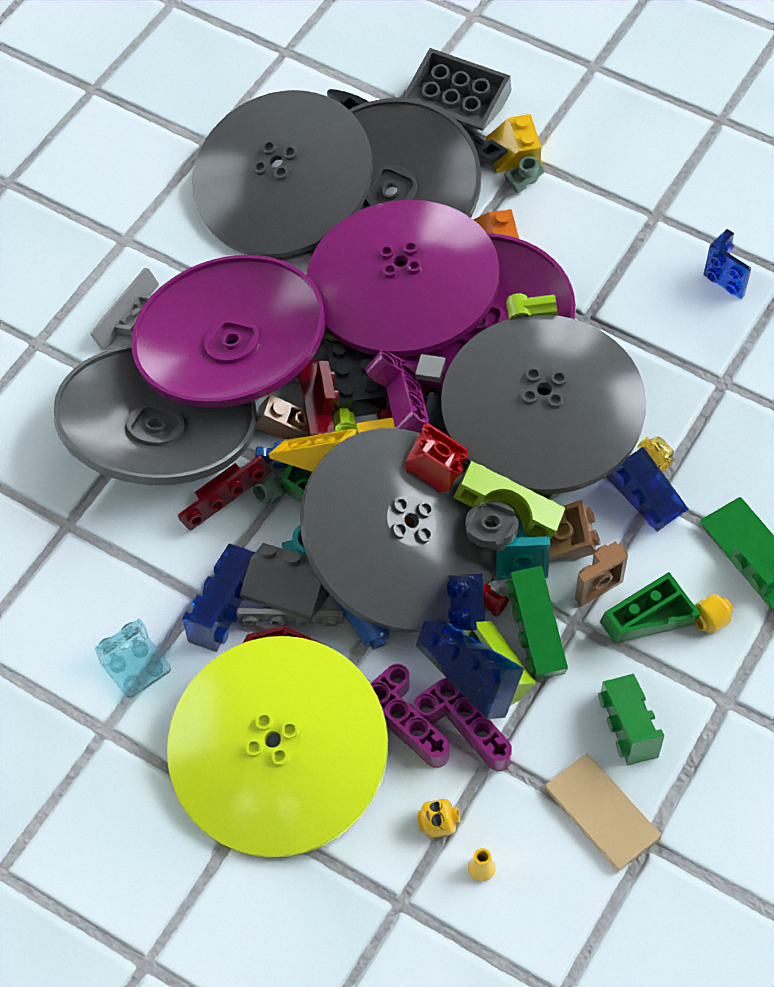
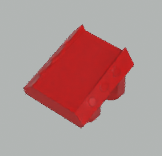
(436, 458)

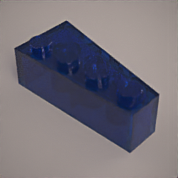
(217, 607)
(473, 668)

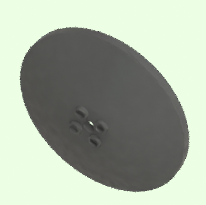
(419, 154)
(290, 205)
(108, 417)
(551, 439)
(361, 541)

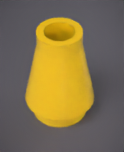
(481, 865)

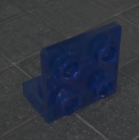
(725, 268)
(466, 600)

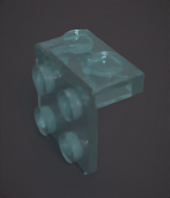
(132, 659)

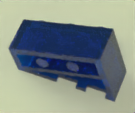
(648, 490)

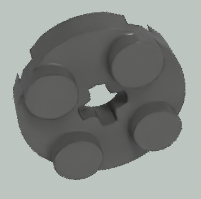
(491, 537)

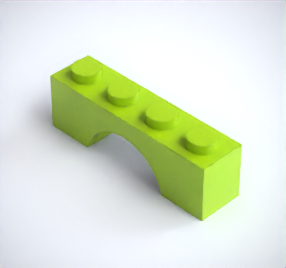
(538, 514)

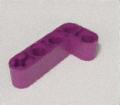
(402, 390)
(411, 720)
(467, 726)

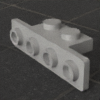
(124, 312)
(277, 617)

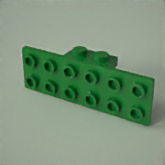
(746, 544)

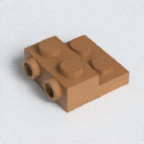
(574, 533)
(604, 574)

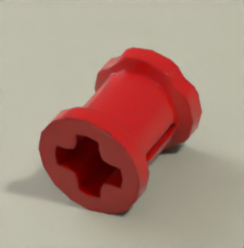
(494, 601)

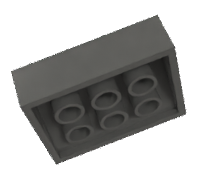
(460, 88)

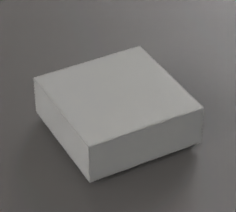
(430, 368)

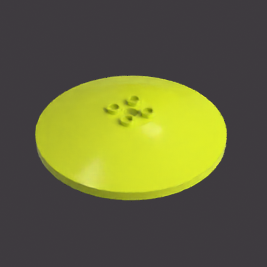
(286, 795)

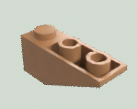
(281, 419)

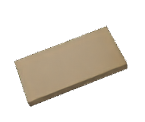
(603, 812)

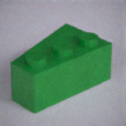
(650, 611)
(630, 719)

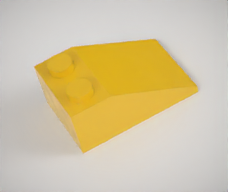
(308, 450)

